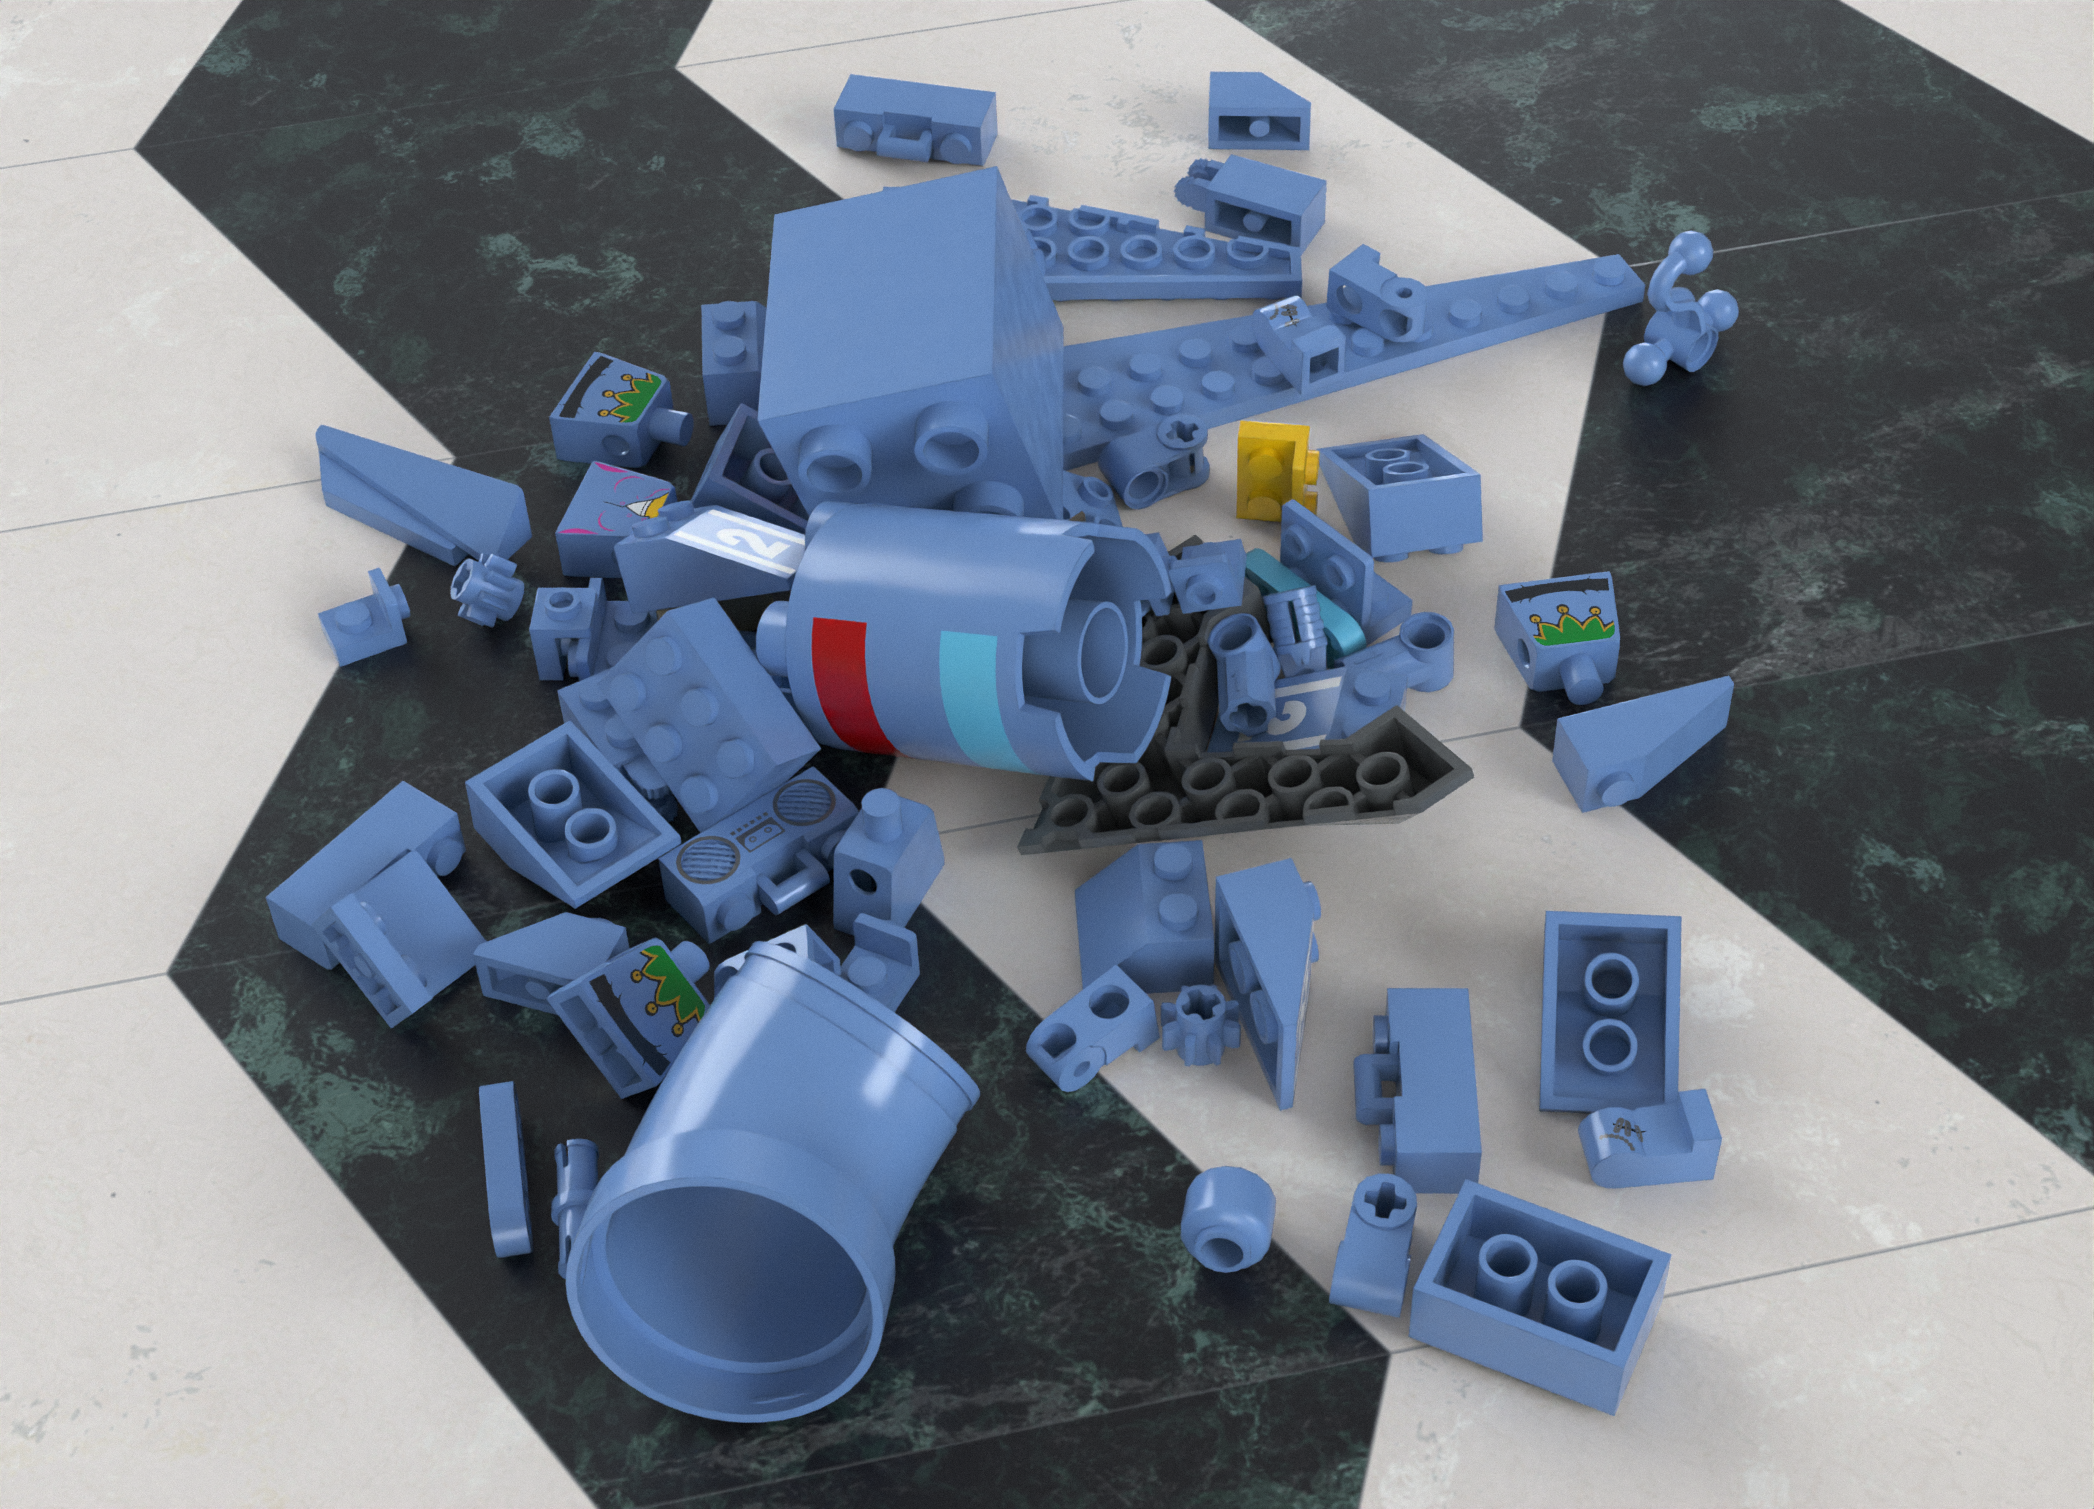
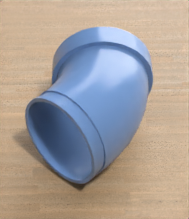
(760, 1202)

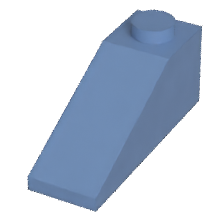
(1634, 744)

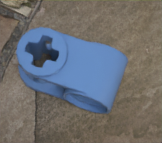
(1155, 465)
(1376, 1247)

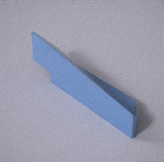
(421, 498)

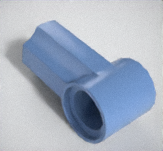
(1420, 651)
(1244, 673)

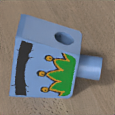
(617, 415)
(1561, 633)
(636, 1011)

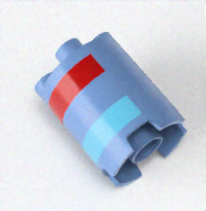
(970, 638)

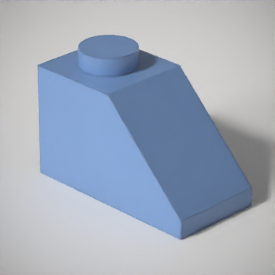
(1256, 113)
(545, 957)

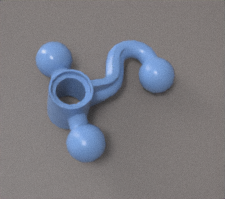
(1681, 326)

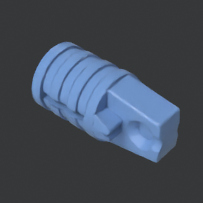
(1305, 654)

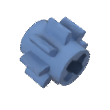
(487, 589)
(1200, 1025)

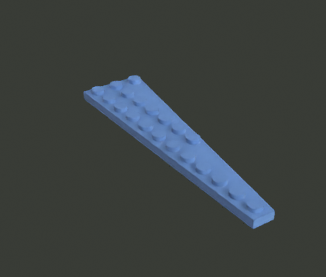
(1226, 377)

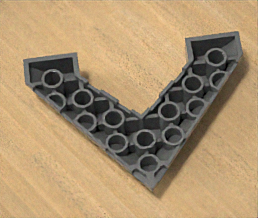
(1181, 791)

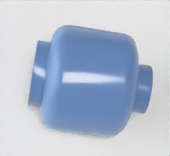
(1228, 1218)

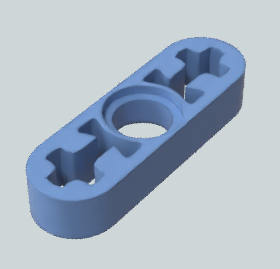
(505, 1170)

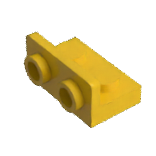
(1274, 469)

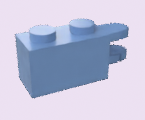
(1255, 200)
(597, 719)

